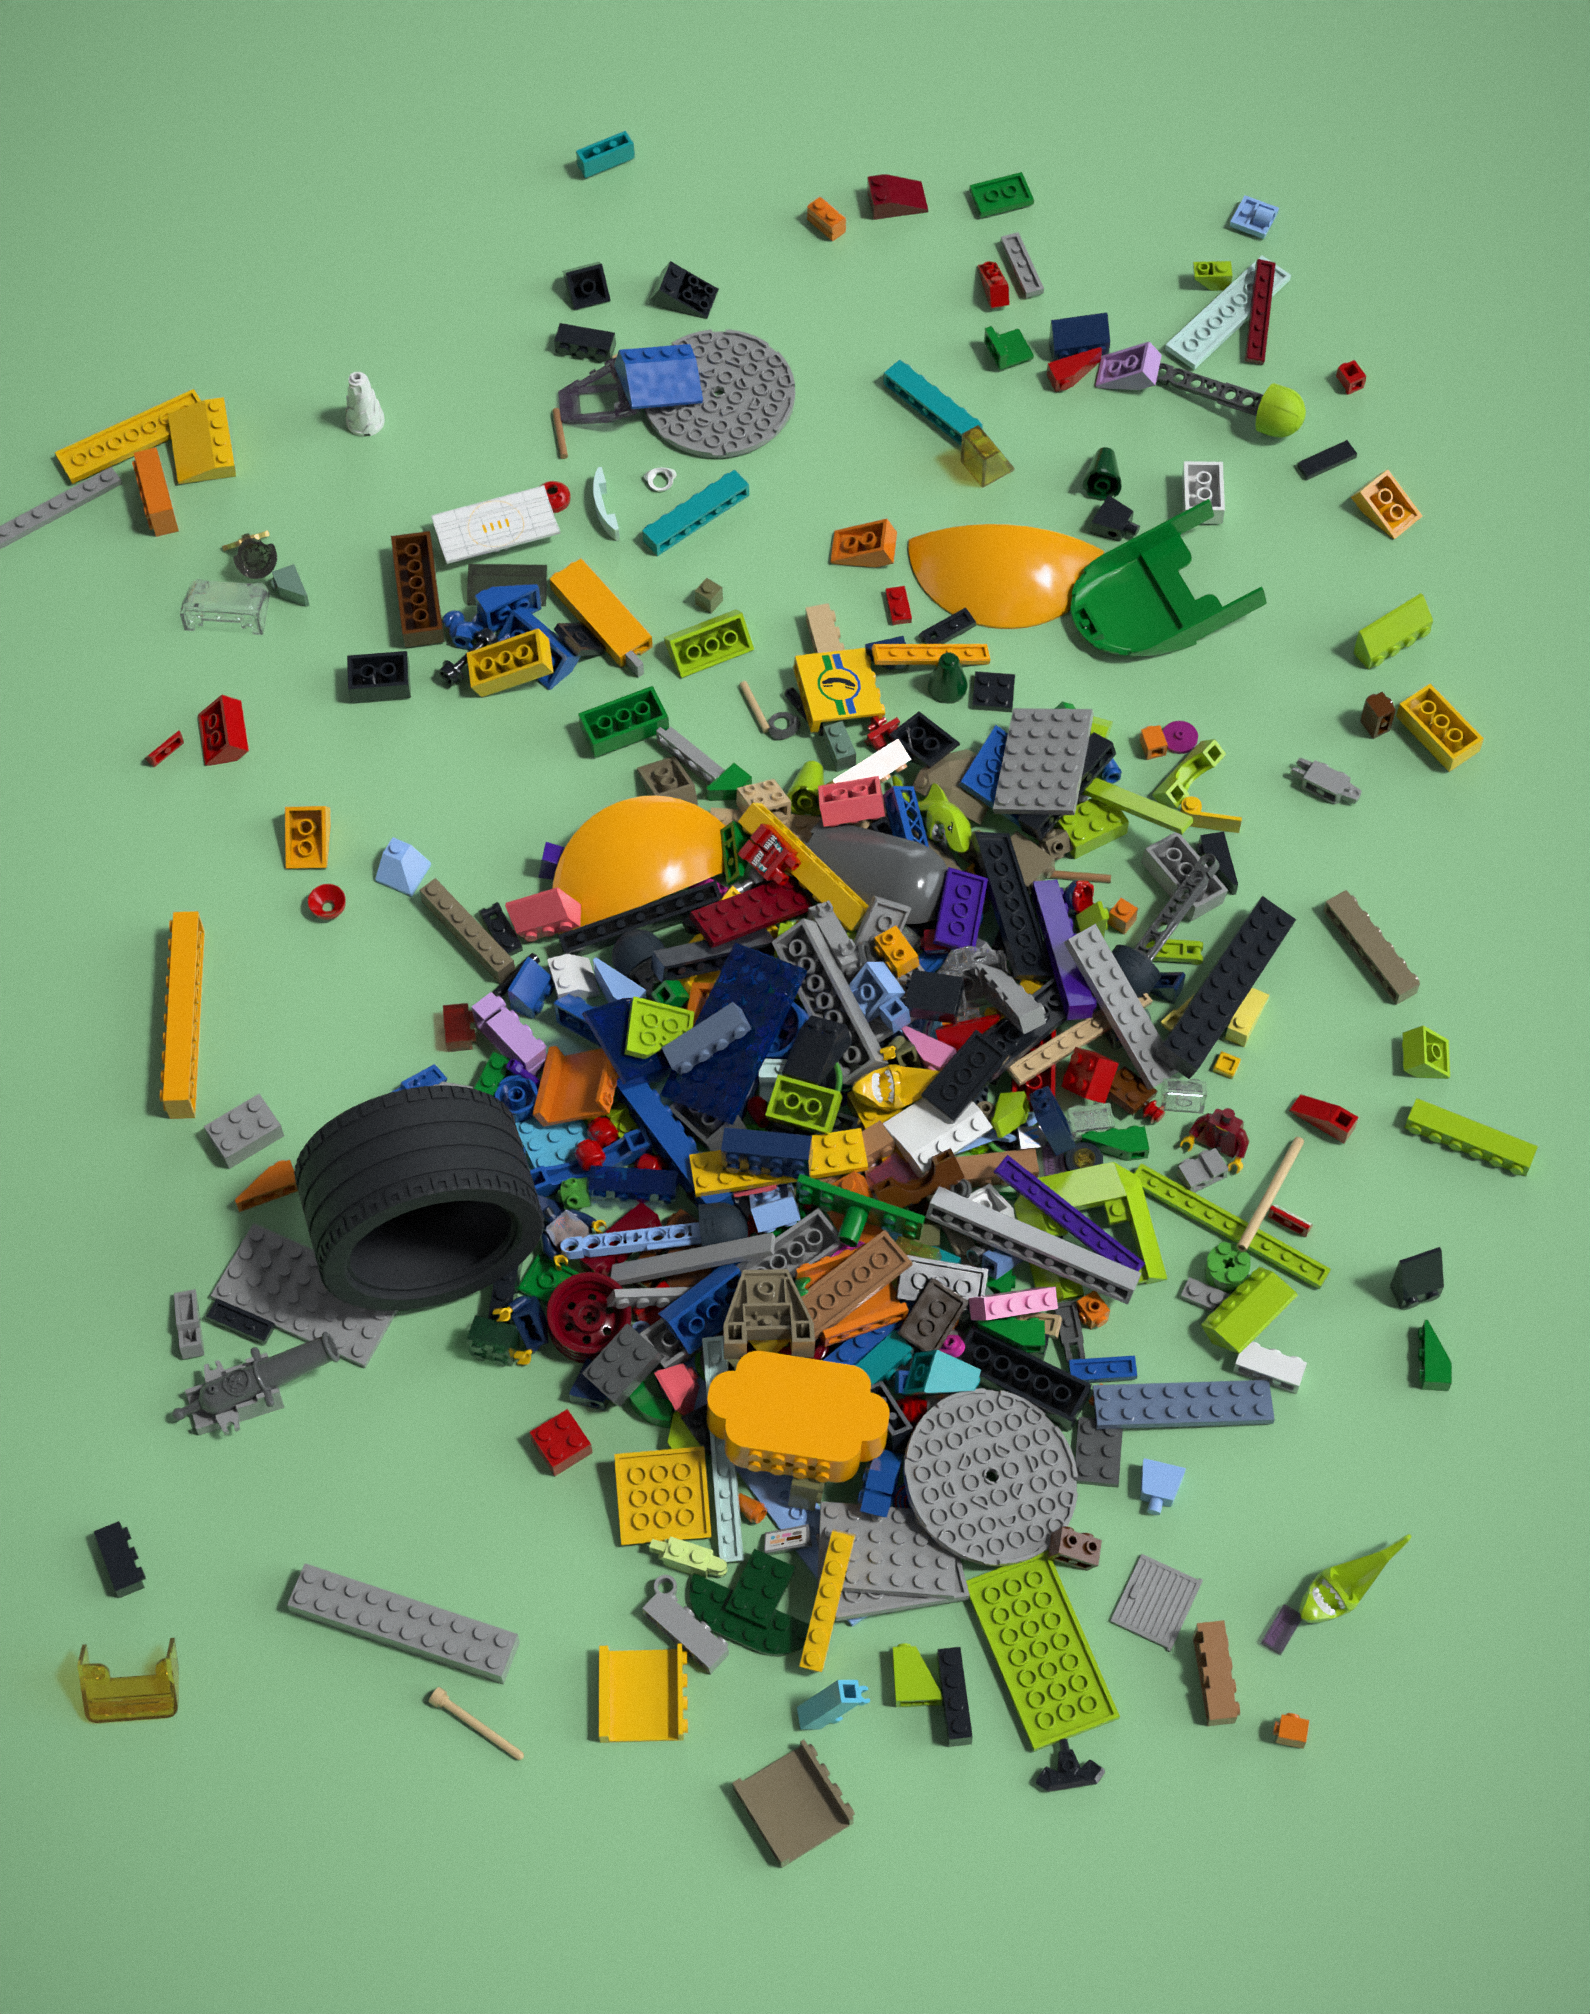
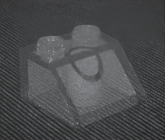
(1183, 1095)

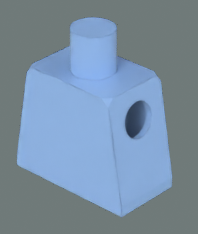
(1159, 1484)

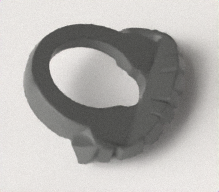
(781, 734)
(866, 952)

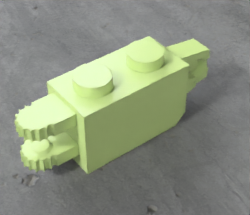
(688, 1557)

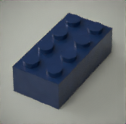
(766, 1153)

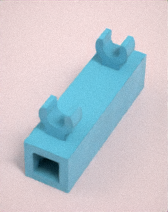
(831, 1704)

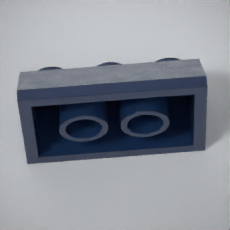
(1079, 335)

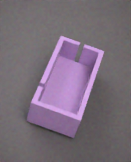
(508, 1033)

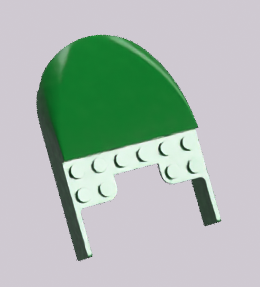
(1138, 601)

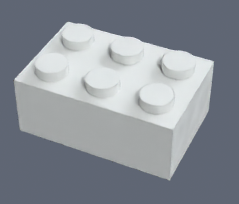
(1204, 482)

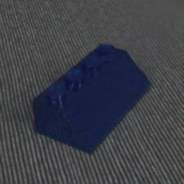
(633, 1184)

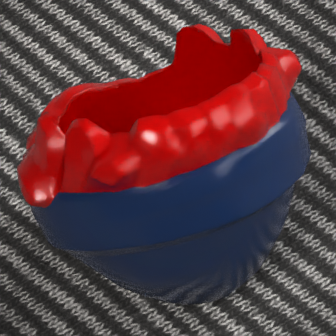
(1078, 896)

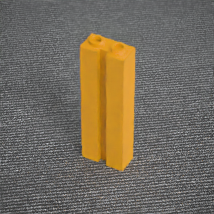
(600, 611)

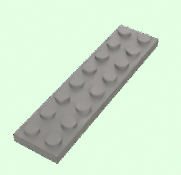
(1119, 1004)

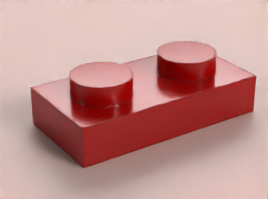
(898, 605)

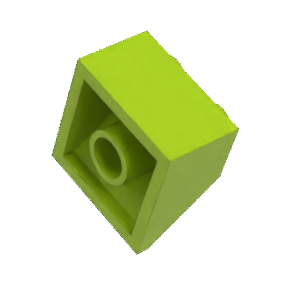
(1425, 1053)

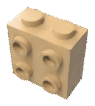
(768, 794)

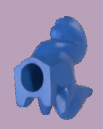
(460, 630)

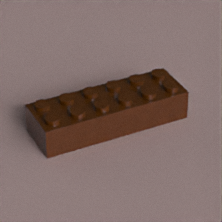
(417, 589)

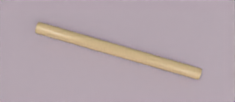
(1270, 1194)

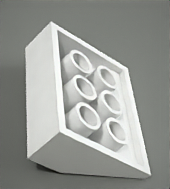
(925, 1132)

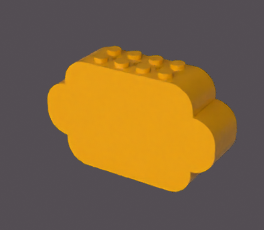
(797, 1416)

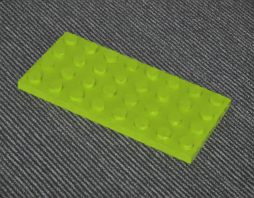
(1041, 1651)

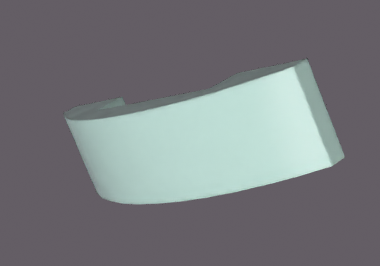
(609, 521)

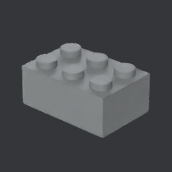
(244, 1131)

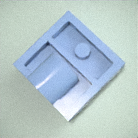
(1254, 217)

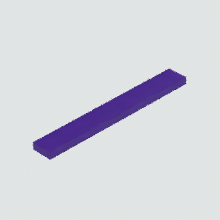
(1065, 1214)

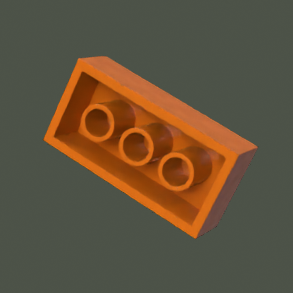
(154, 492)

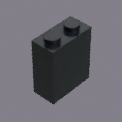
(933, 996)

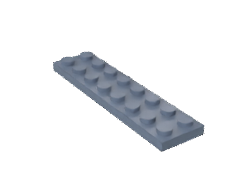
(1182, 1404)

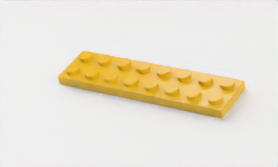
(121, 439)
(832, 1155)

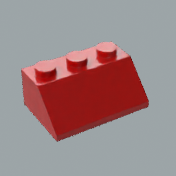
(223, 731)

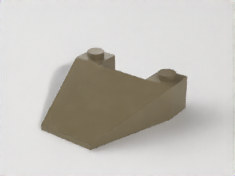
(767, 1309)

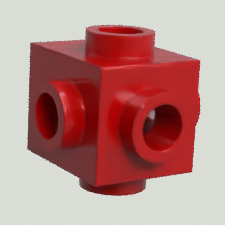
(913, 1408)

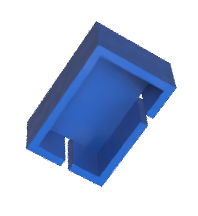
(880, 1483)

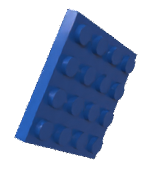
(984, 772)

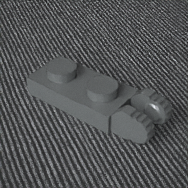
(1070, 1329)

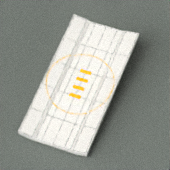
(495, 524)

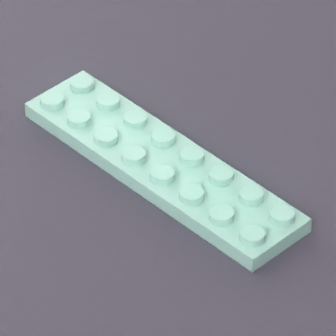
(1220, 318)

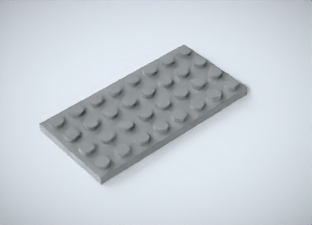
(284, 1286)

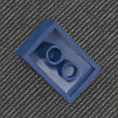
(498, 602)

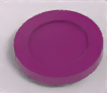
(1180, 737)

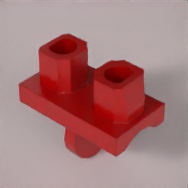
(876, 737)

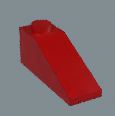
(1070, 370)
(957, 1034)

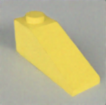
(1246, 1017)

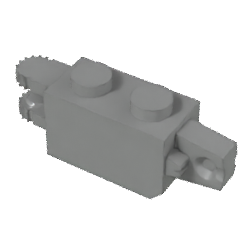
(1325, 782)

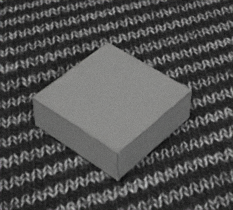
(634, 664)

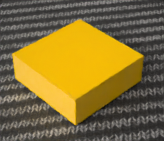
(1226, 1065)

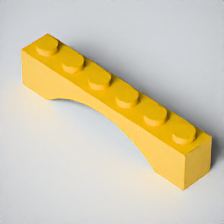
(827, 1600)

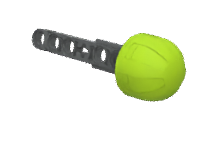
(1277, 412)

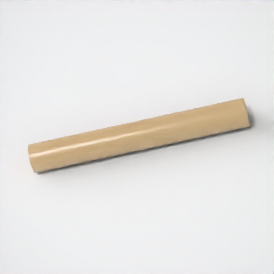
(754, 706)

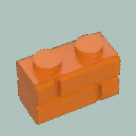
(826, 218)

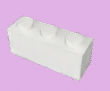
(1271, 1365)

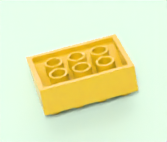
(202, 442)

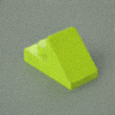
(621, 1119)

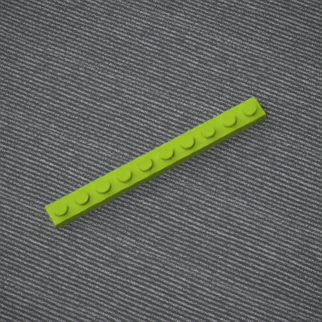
(1231, 1226)

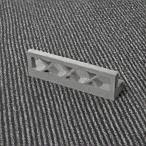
(688, 754)

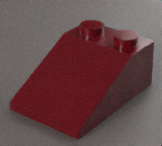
(895, 196)

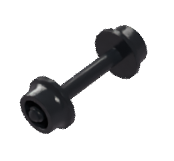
(451, 672)

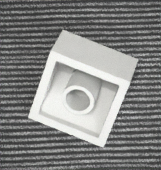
(573, 976)
(992, 1199)

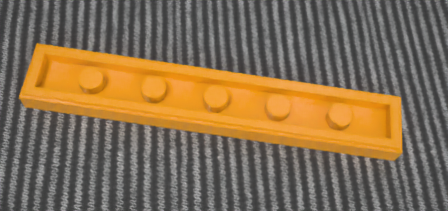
(928, 653)

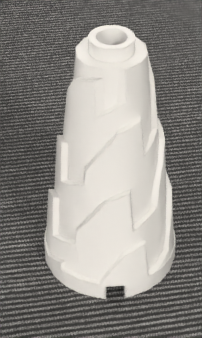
(363, 408)

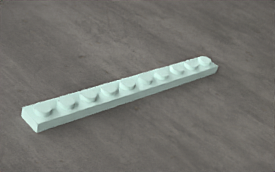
(723, 1469)

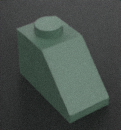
(289, 585)

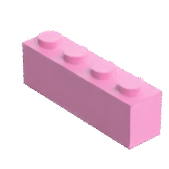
(1013, 1303)

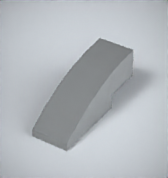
(188, 1324)

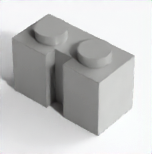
(1202, 1171)

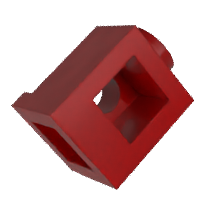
(1351, 376)

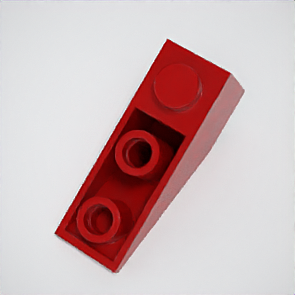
(994, 284)
(1325, 1116)

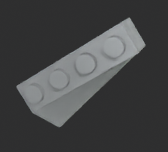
(1010, 999)

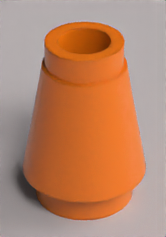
(752, 1509)

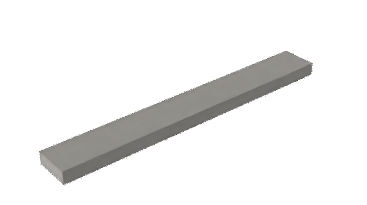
(694, 1259)

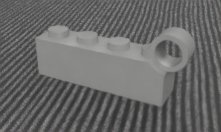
(683, 1628)

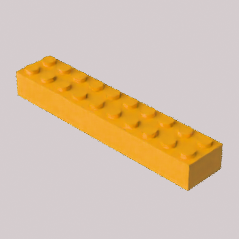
(183, 1015)

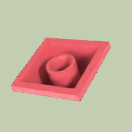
(680, 1386)

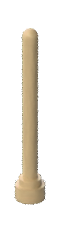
(441, 1699)

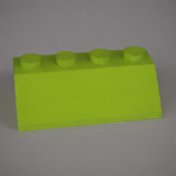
(1393, 632)
(709, 643)
(1248, 1310)

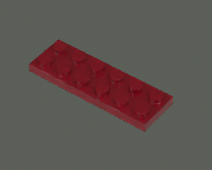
(750, 911)

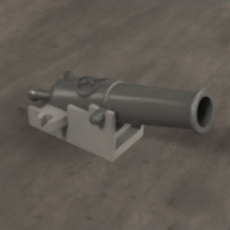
(252, 1386)

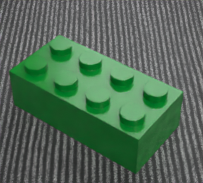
(623, 721)

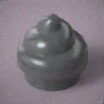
(962, 1188)

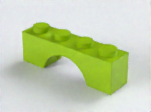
(1201, 759)

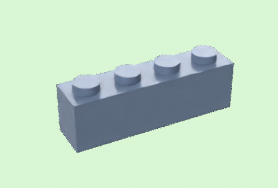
(706, 1038)

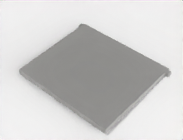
(1156, 1602)

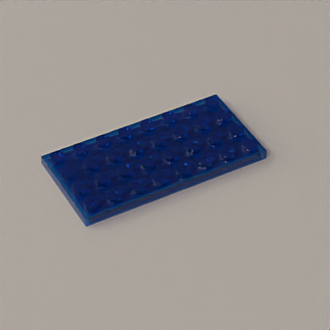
(764, 992)

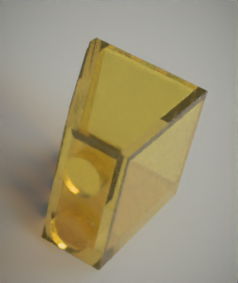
(983, 457)

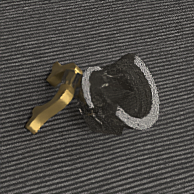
(253, 556)

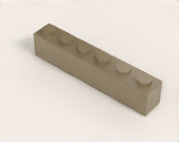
(467, 930)
(1371, 947)

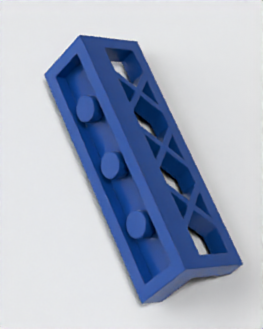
(899, 821)

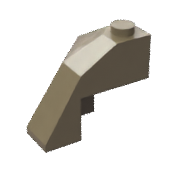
(947, 775)

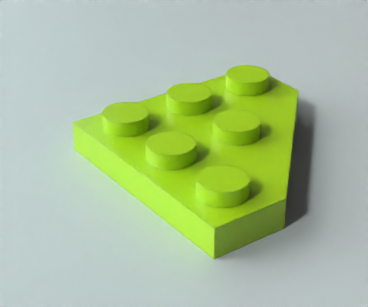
(654, 1026)

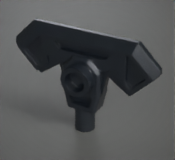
(1069, 1772)

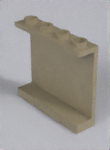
(794, 1804)

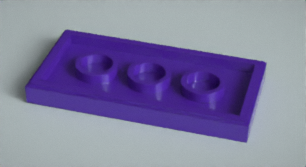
(960, 909)

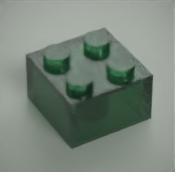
(493, 1341)

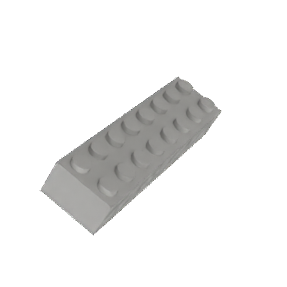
(829, 996)

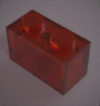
(458, 1027)

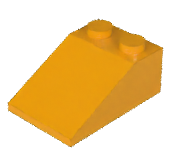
(1387, 504)
(307, 836)

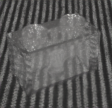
(1090, 1118)

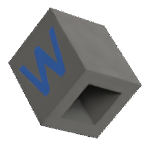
(1028, 1138)

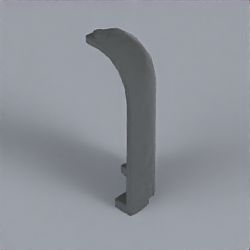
(882, 867)

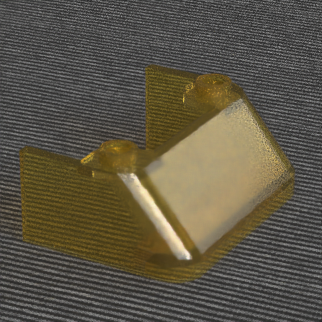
(132, 1696)

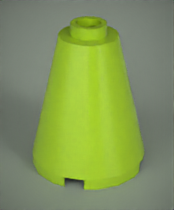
(804, 789)

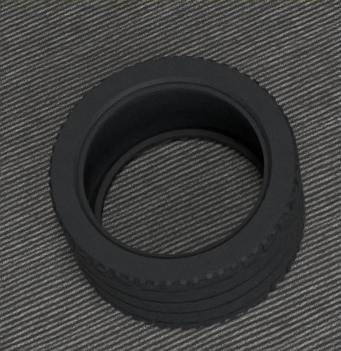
(418, 1198)

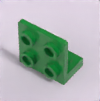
(1007, 348)

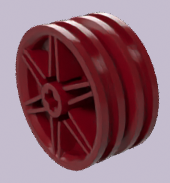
(576, 1290)

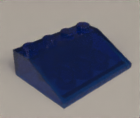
(610, 1027)

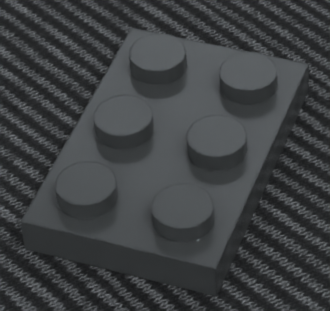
(1097, 1454)

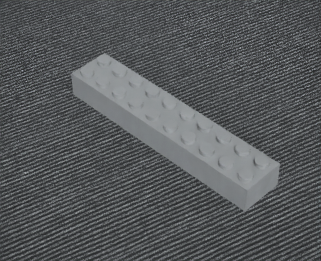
(800, 1244)
(404, 1623)

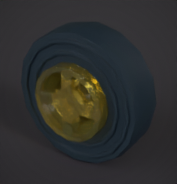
(1081, 1154)

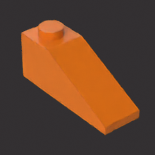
(270, 1185)

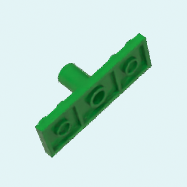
(858, 1211)

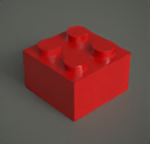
(1089, 1075)
(561, 1442)

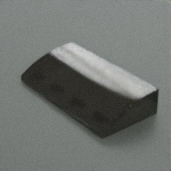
(494, 575)

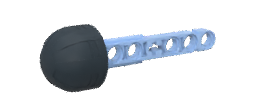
(717, 1224)

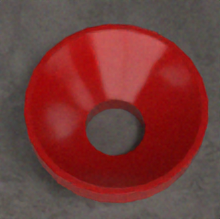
(559, 500)
(326, 894)

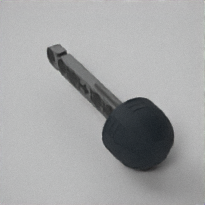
(1137, 962)

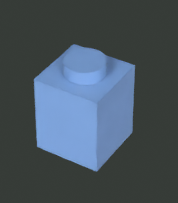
(894, 1014)

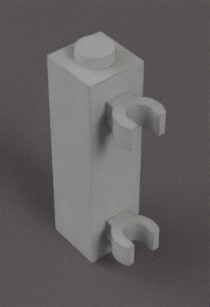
(839, 943)

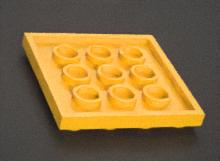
(662, 1495)

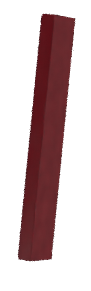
(1260, 312)

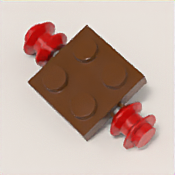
(1132, 1095)

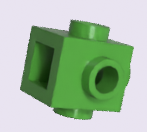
(574, 1193)

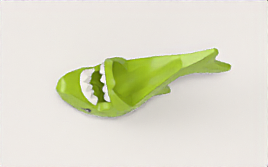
(941, 811)
(1342, 1586)

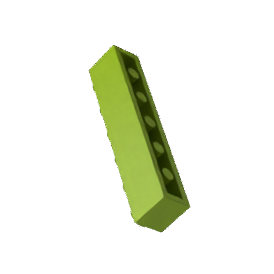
(1471, 1137)

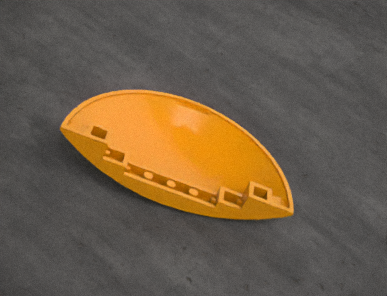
(1001, 572)
(638, 855)

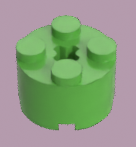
(1227, 1256)

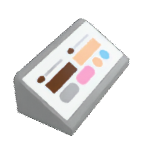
(787, 1539)

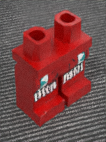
(770, 854)

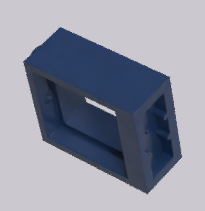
(1052, 1120)

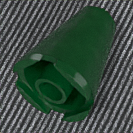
(1103, 475)
(948, 680)

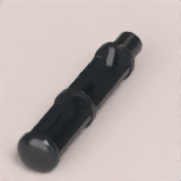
(796, 701)

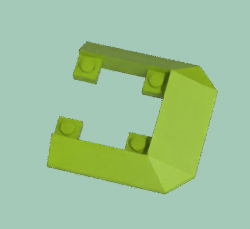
(1123, 1202)

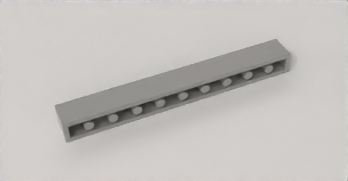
(1033, 1245)

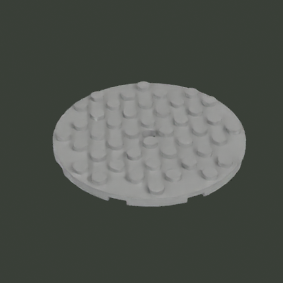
(748, 413)
(981, 1518)

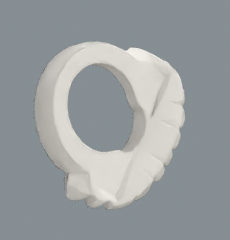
(650, 475)

